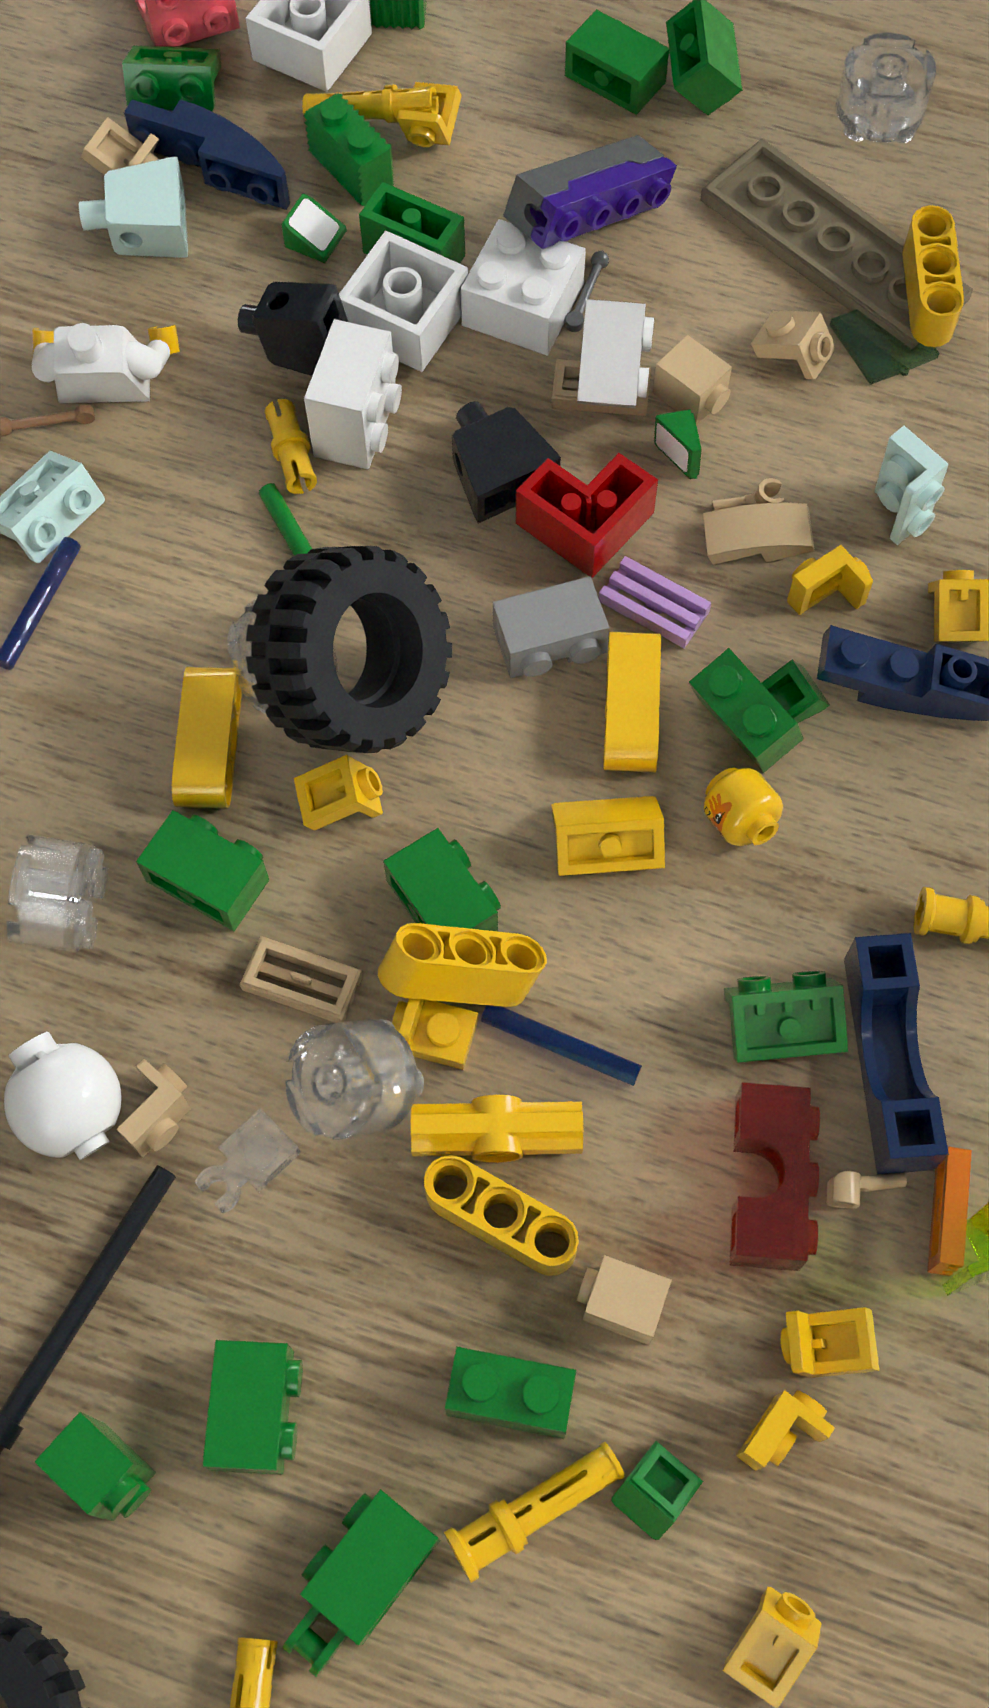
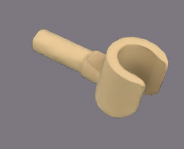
(766, 489)
(845, 1187)

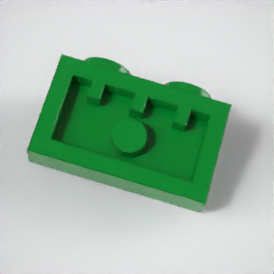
(168, 74)
(787, 1017)

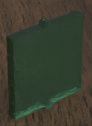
(876, 350)

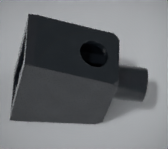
(293, 322)
(496, 457)

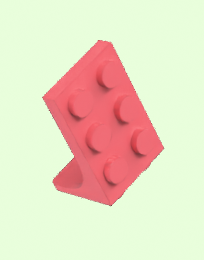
(186, 21)

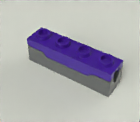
(589, 191)

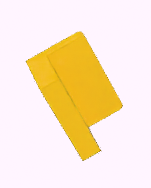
(609, 835)

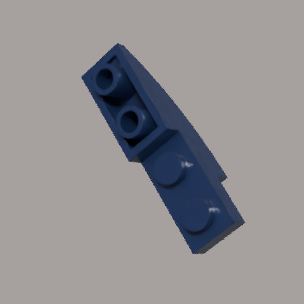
(224, 151)
(907, 679)

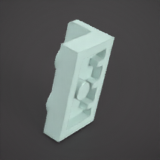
(910, 483)
(48, 504)

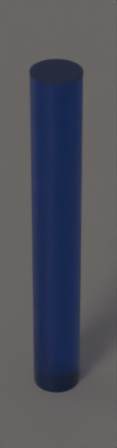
(38, 602)
(561, 1043)

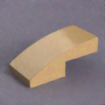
(753, 529)

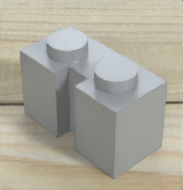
(550, 627)

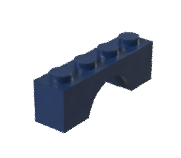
(899, 1103)

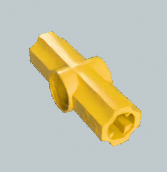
(497, 1128)

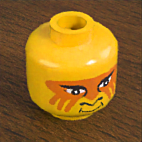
(743, 806)

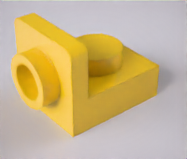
(960, 607)
(338, 792)
(436, 1030)
(771, 1435)
(774, 1646)

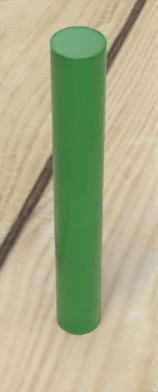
(284, 519)

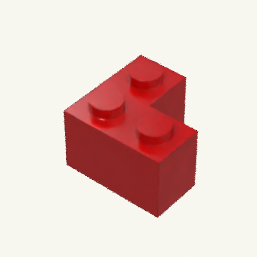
(586, 520)

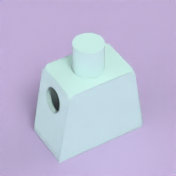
(142, 210)

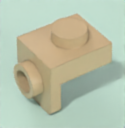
(116, 148)
(796, 337)
(157, 1117)

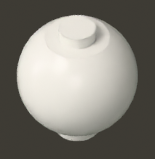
(61, 1097)

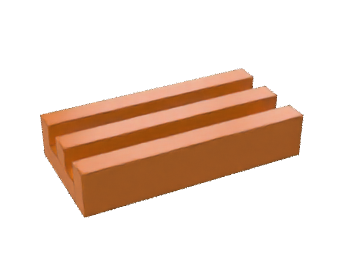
(950, 1212)

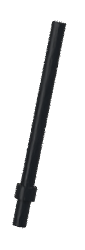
(81, 1305)

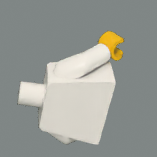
(101, 361)

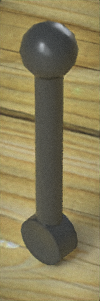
(575, 320)

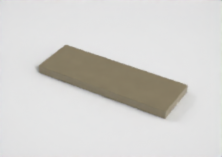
(817, 234)

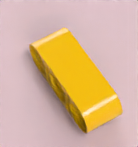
(932, 276)
(632, 702)
(206, 738)
(461, 965)
(487, 1190)

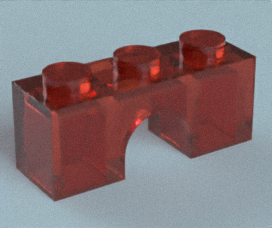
(778, 1127)

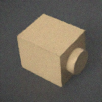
(692, 379)
(624, 1299)

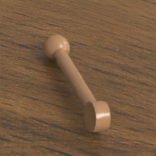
(83, 414)

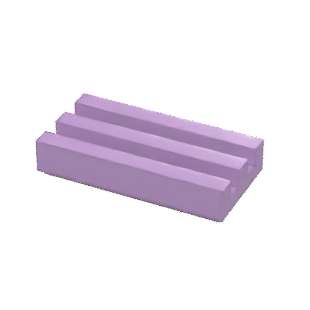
(659, 595)

